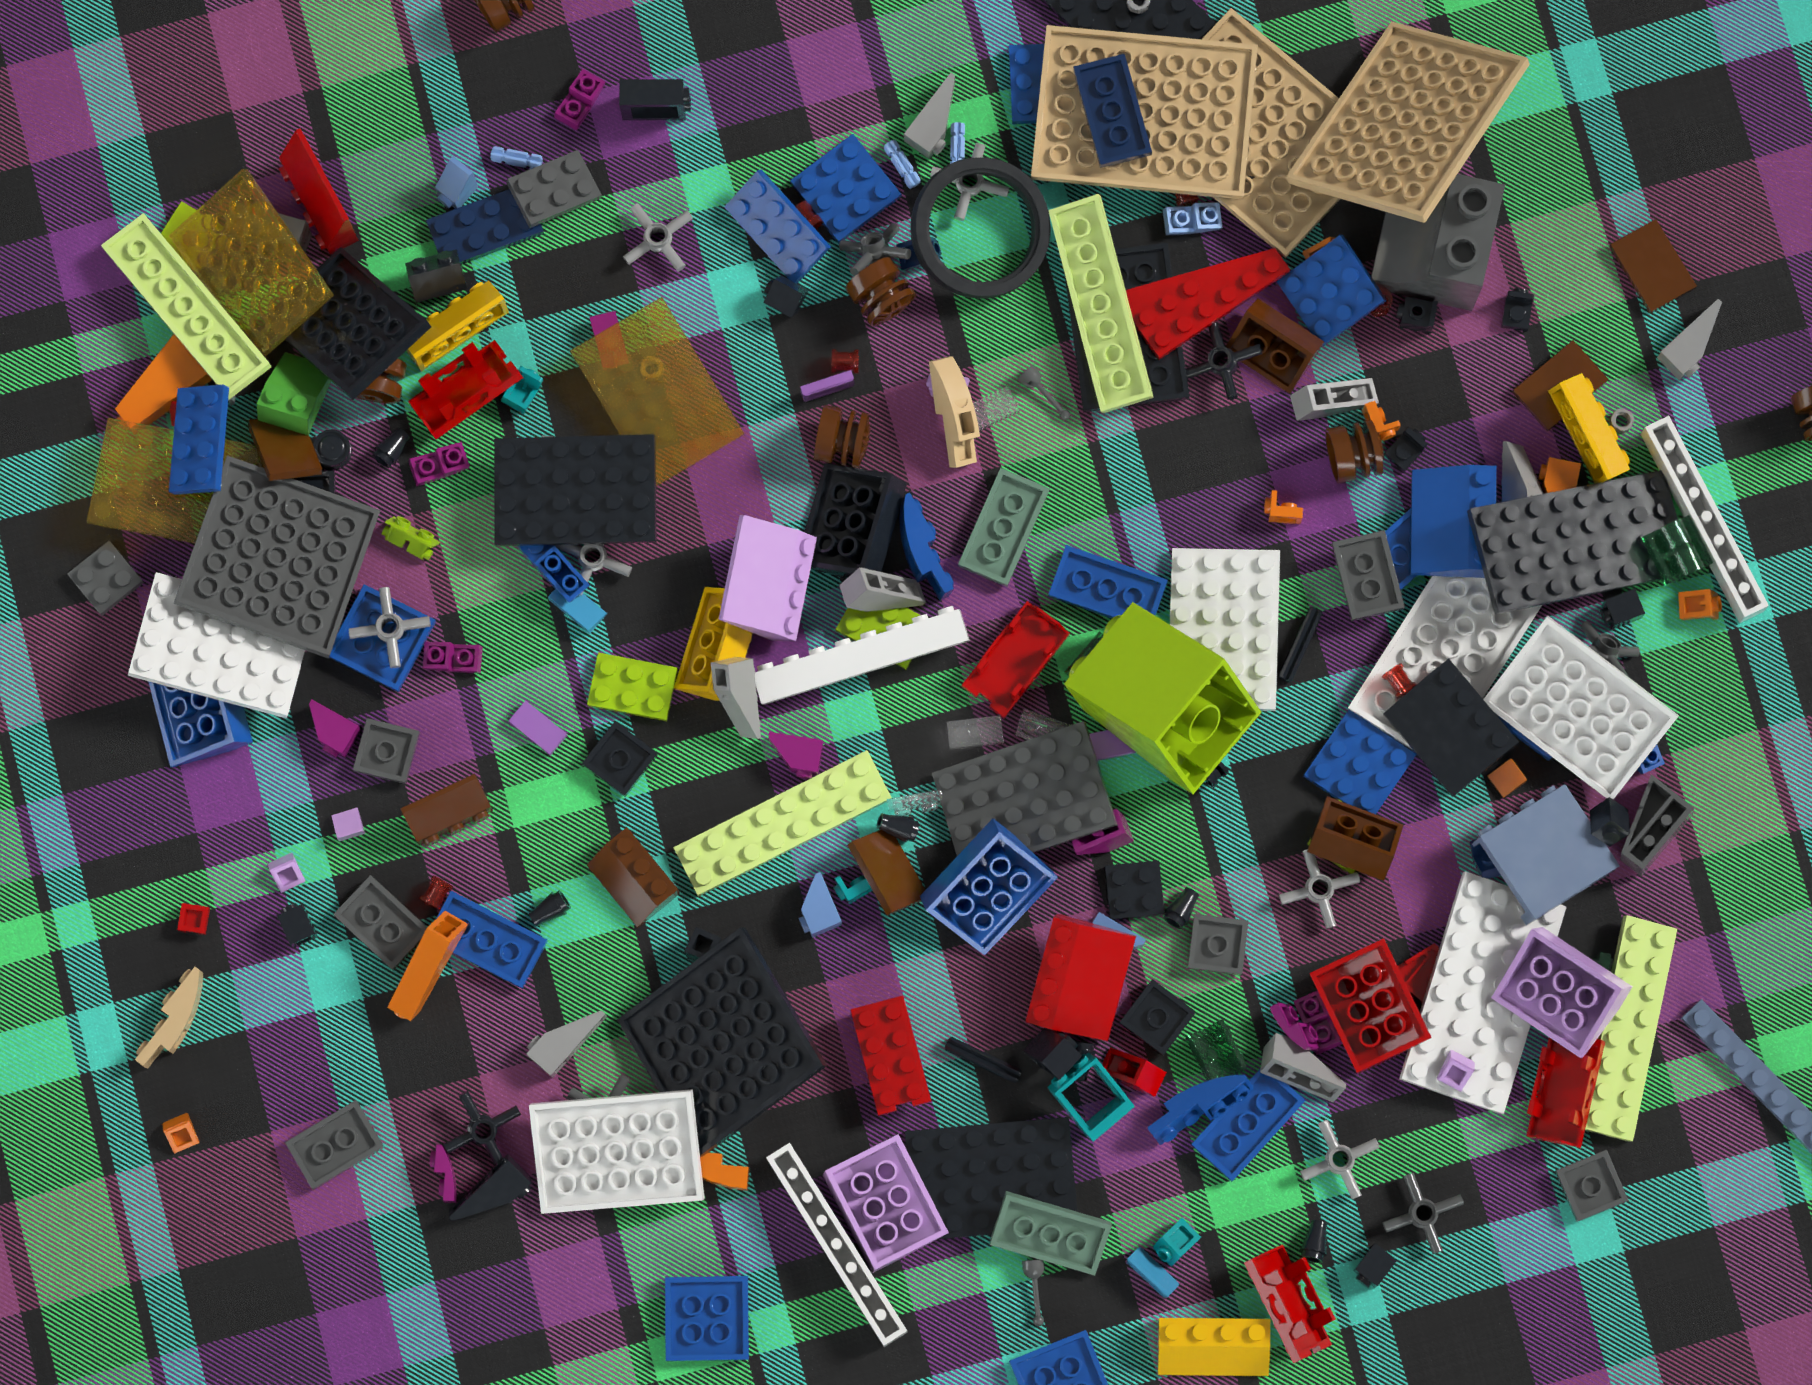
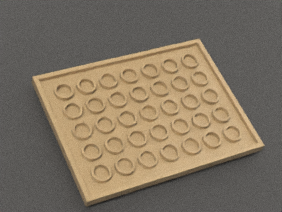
(1191, 103)
(1284, 118)
(1408, 121)

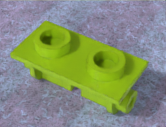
(420, 540)

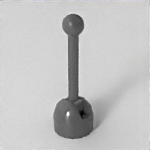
(1031, 378)
(1034, 1269)

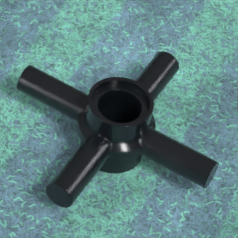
(1228, 369)
(477, 1118)

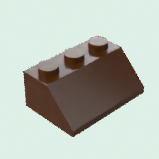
(1284, 345)
(447, 810)
(1355, 838)
(632, 877)

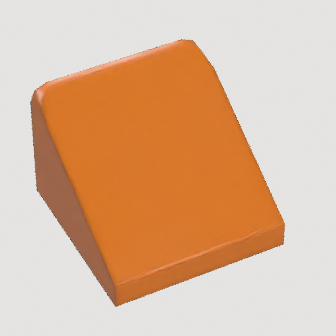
(1507, 778)
(180, 1133)

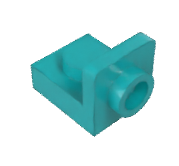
(859, 888)
(1176, 1242)

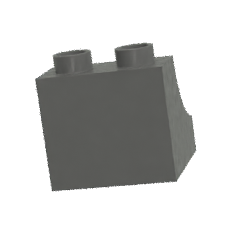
(1448, 252)

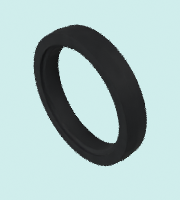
(1039, 227)

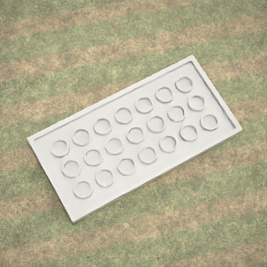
(1451, 622)
(1458, 1003)

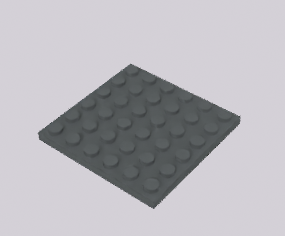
(277, 557)

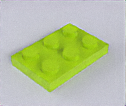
(858, 622)
(632, 687)

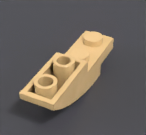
(956, 405)
(181, 1009)

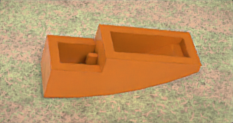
(724, 1175)

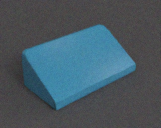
(580, 610)
(1152, 1272)

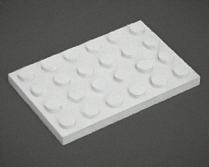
(1233, 609)
(212, 656)
(1579, 708)
(616, 1151)

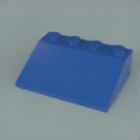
(1439, 519)
(197, 725)
(987, 887)

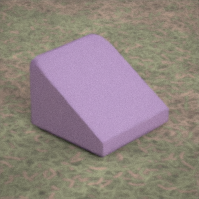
(348, 824)
(286, 872)
(1456, 1070)

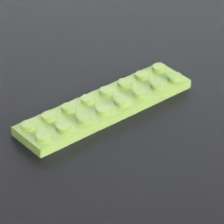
(1100, 303)
(186, 305)
(782, 823)
(1644, 963)

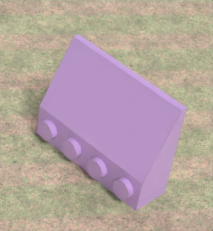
(767, 579)
(1561, 991)
(885, 1203)

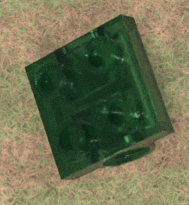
(1677, 550)

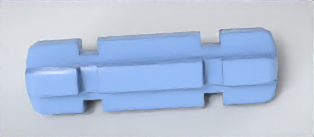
(957, 145)
(515, 157)
(902, 164)

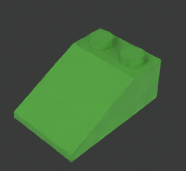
(292, 394)

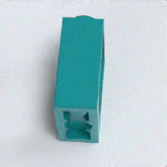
(1108, 1114)

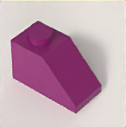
(333, 730)
(799, 753)
(1105, 840)

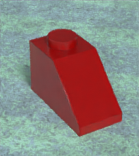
(1134, 1071)

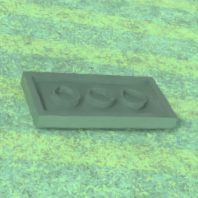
(1003, 527)
(1050, 1233)

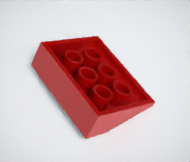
(316, 194)
(1080, 978)
(1370, 1006)

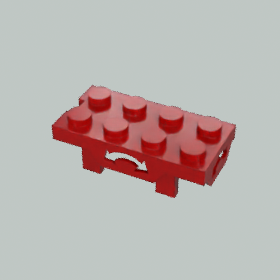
(467, 390)
(1016, 658)
(890, 1055)
(1563, 1094)
(1281, 1294)

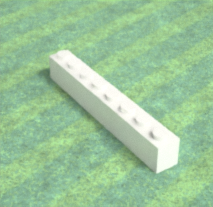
(1695, 500)
(861, 656)
(836, 1244)

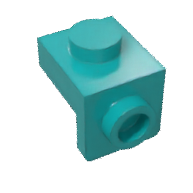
(524, 391)

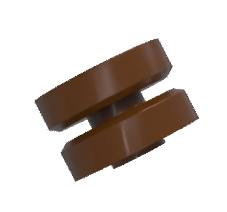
(385, 387)

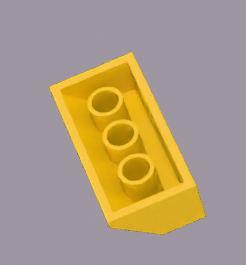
(458, 324)
(1589, 428)
(709, 642)
(1213, 1346)

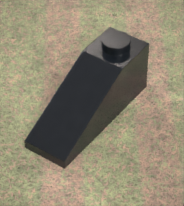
(496, 1188)

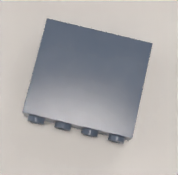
(1546, 852)

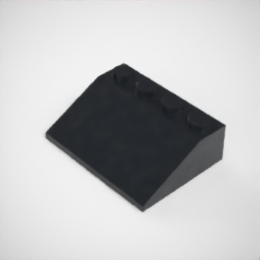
(853, 519)
(1451, 728)

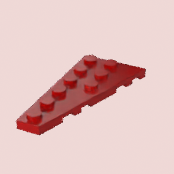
(1186, 304)

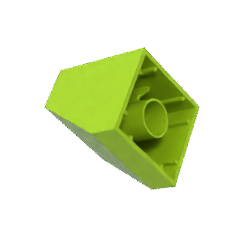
(1163, 696)

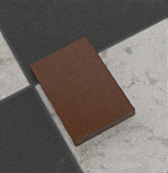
(1653, 266)
(1564, 365)
(283, 451)
(887, 871)

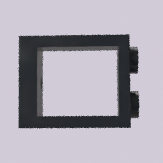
(654, 99)

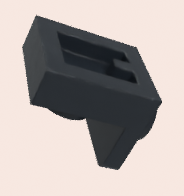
(1517, 309)
(1406, 449)

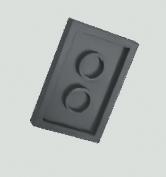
(553, 188)
(1368, 575)
(381, 922)
(334, 1145)

